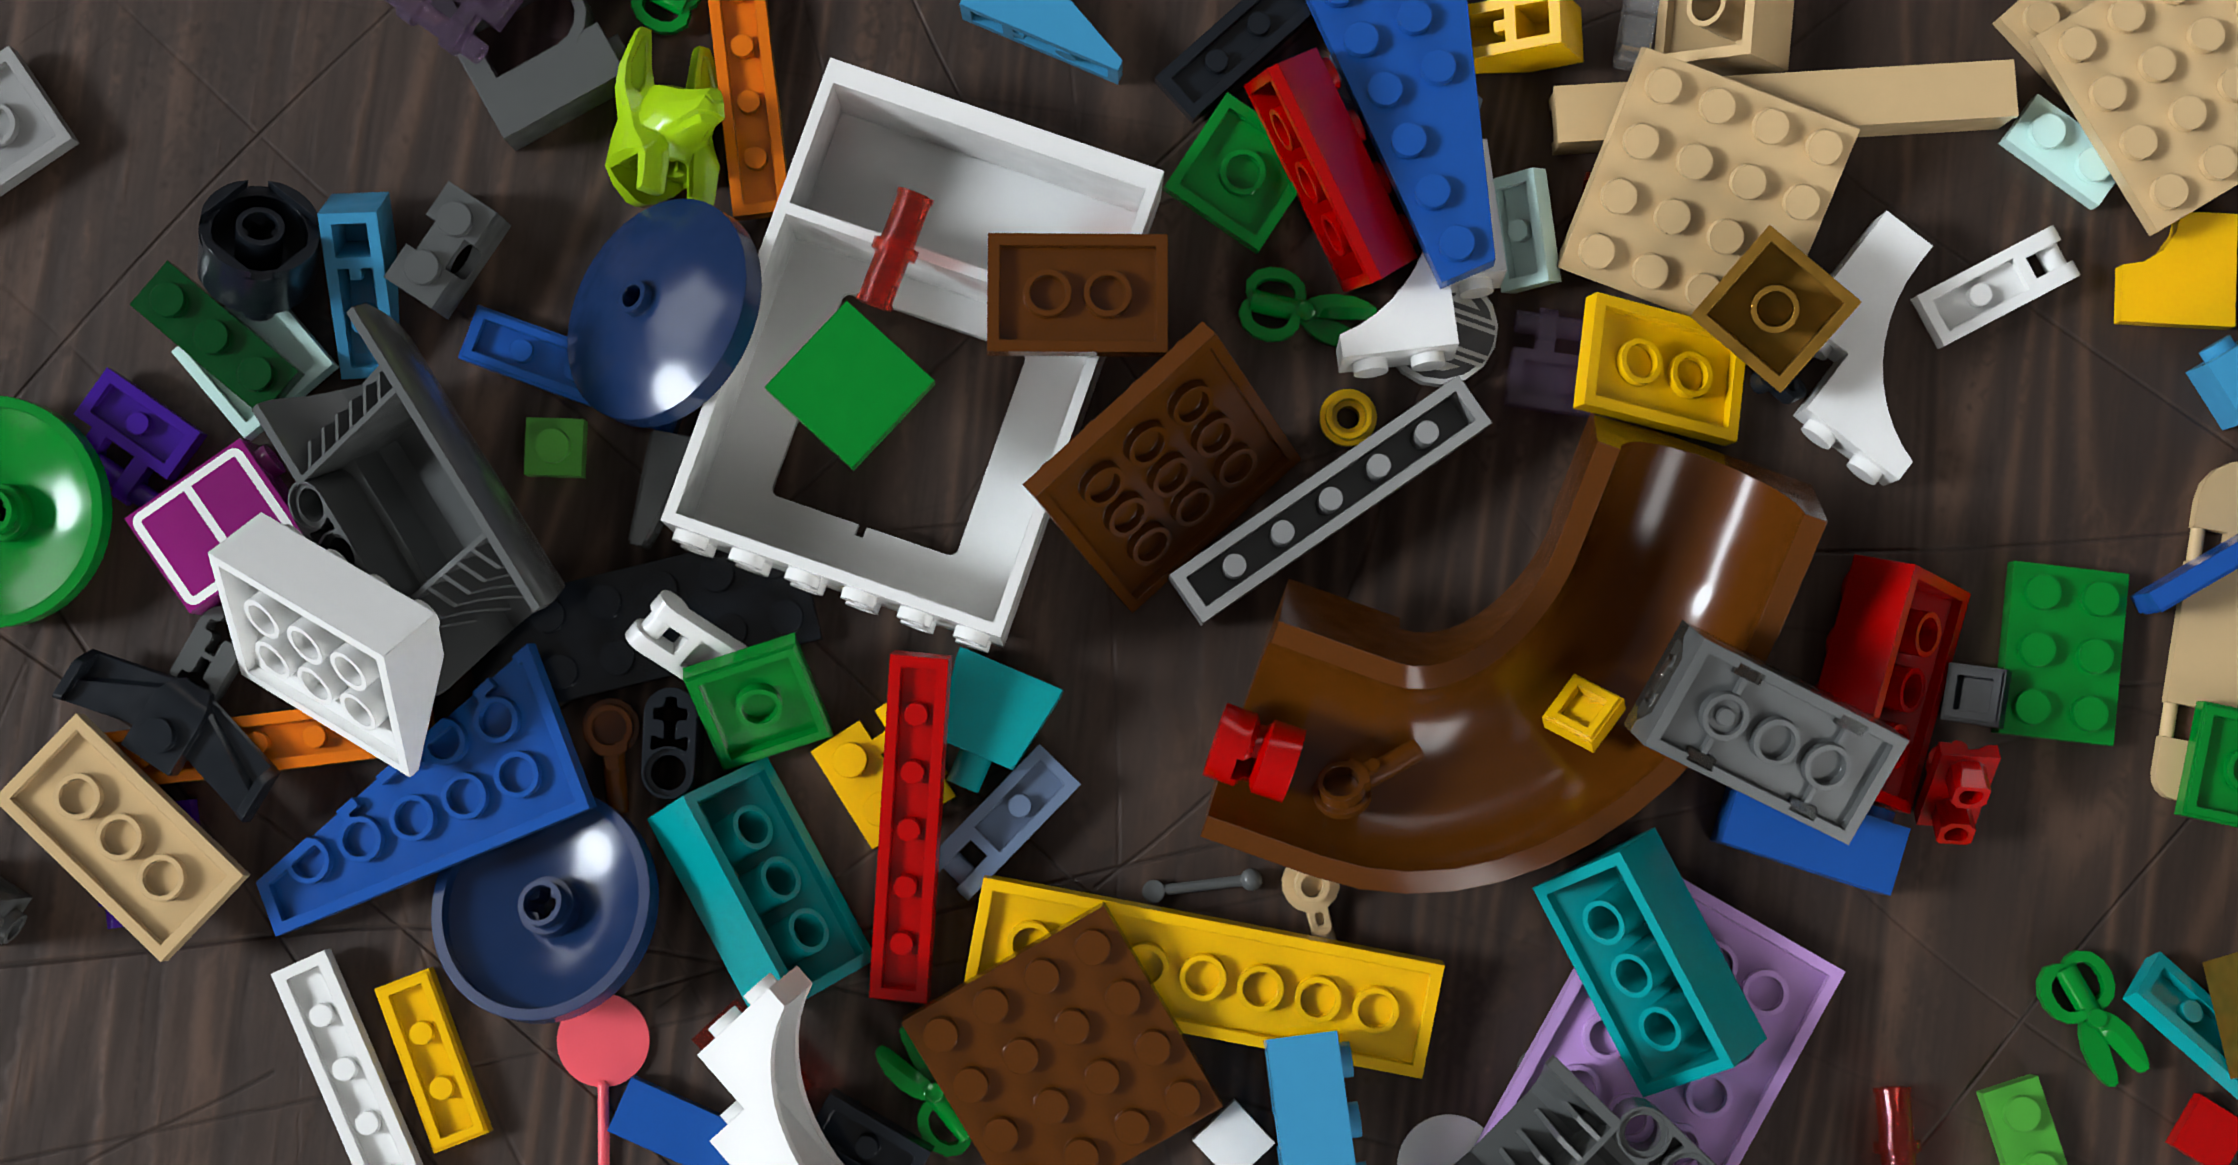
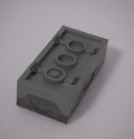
(1765, 732)

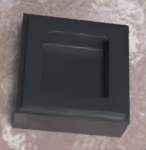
(1976, 695)

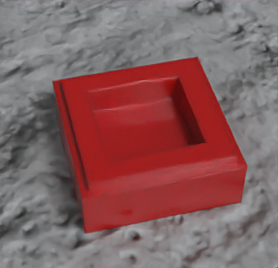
(2205, 1132)

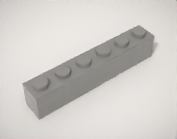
(1329, 500)

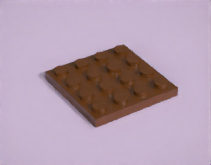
(1164, 468)
(1063, 1052)

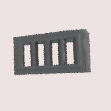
(658, 476)

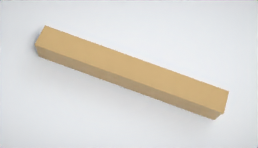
(1871, 99)

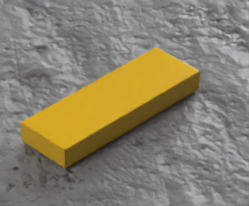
(433, 1059)

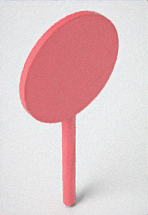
(604, 1051)

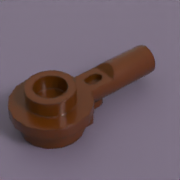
(610, 730)
(1346, 787)

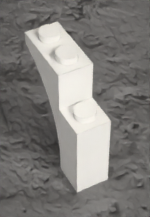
(1420, 319)
(1850, 400)
(760, 1066)

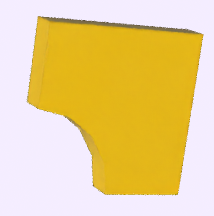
(2187, 279)

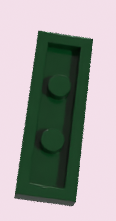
(215, 337)

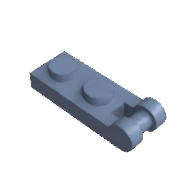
(1007, 819)

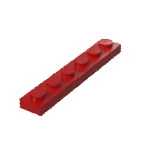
(910, 826)

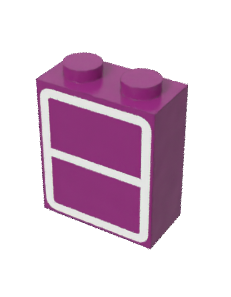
(204, 511)

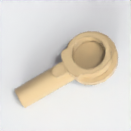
(1313, 897)

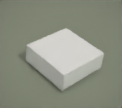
(1233, 1137)

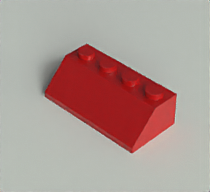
(1331, 169)
(1894, 656)

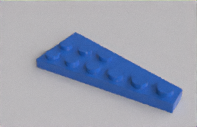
(1420, 106)
(482, 782)

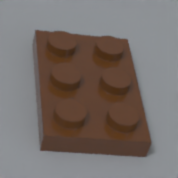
(1077, 294)

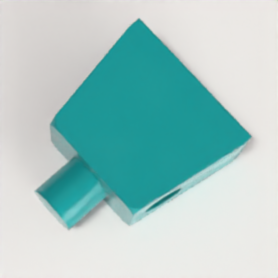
(993, 716)

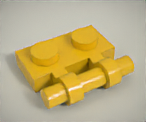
(855, 771)

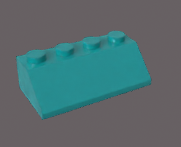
(760, 881)
(1650, 964)

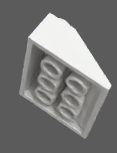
(330, 638)

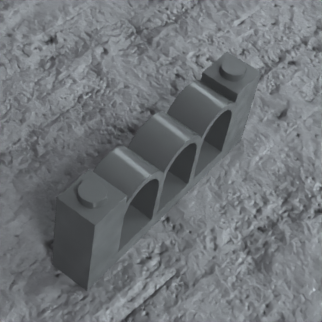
(550, 86)

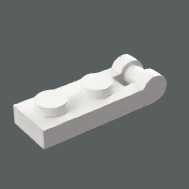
(1993, 288)
(698, 637)

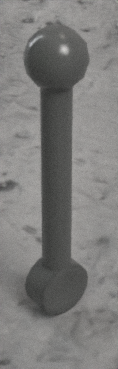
(1155, 890)

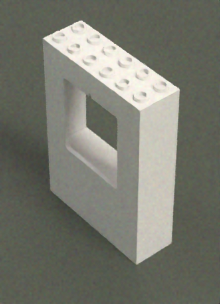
(984, 178)

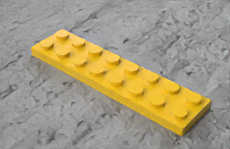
(1237, 976)

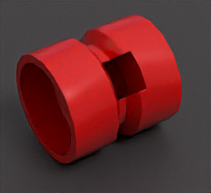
(1254, 752)

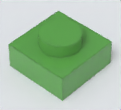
(555, 447)

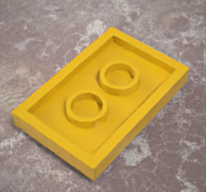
(1657, 371)

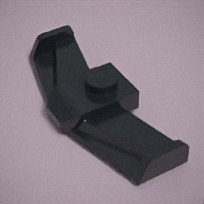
(173, 724)

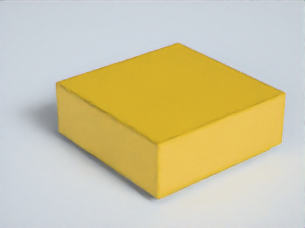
(1584, 713)

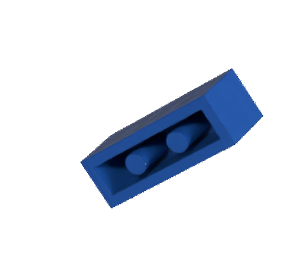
(1866, 863)

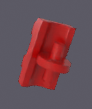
(1956, 790)

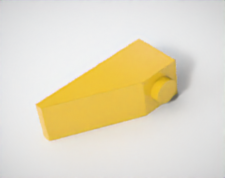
(1525, 35)

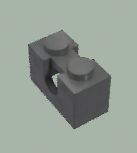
(457, 223)

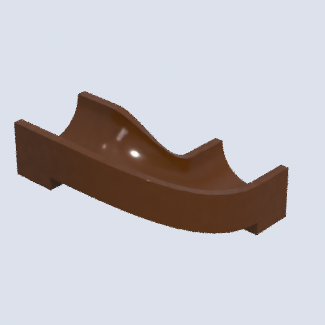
(1633, 548)

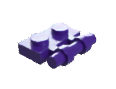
(143, 428)

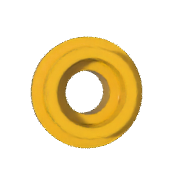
(1352, 400)

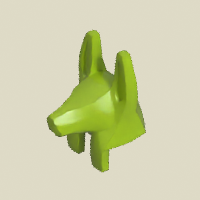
(664, 130)

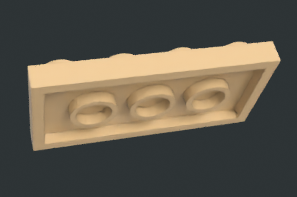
(122, 837)

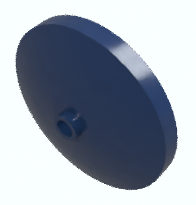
(664, 313)
(549, 918)

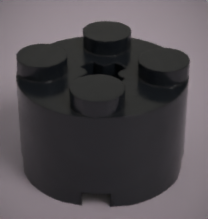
(258, 248)

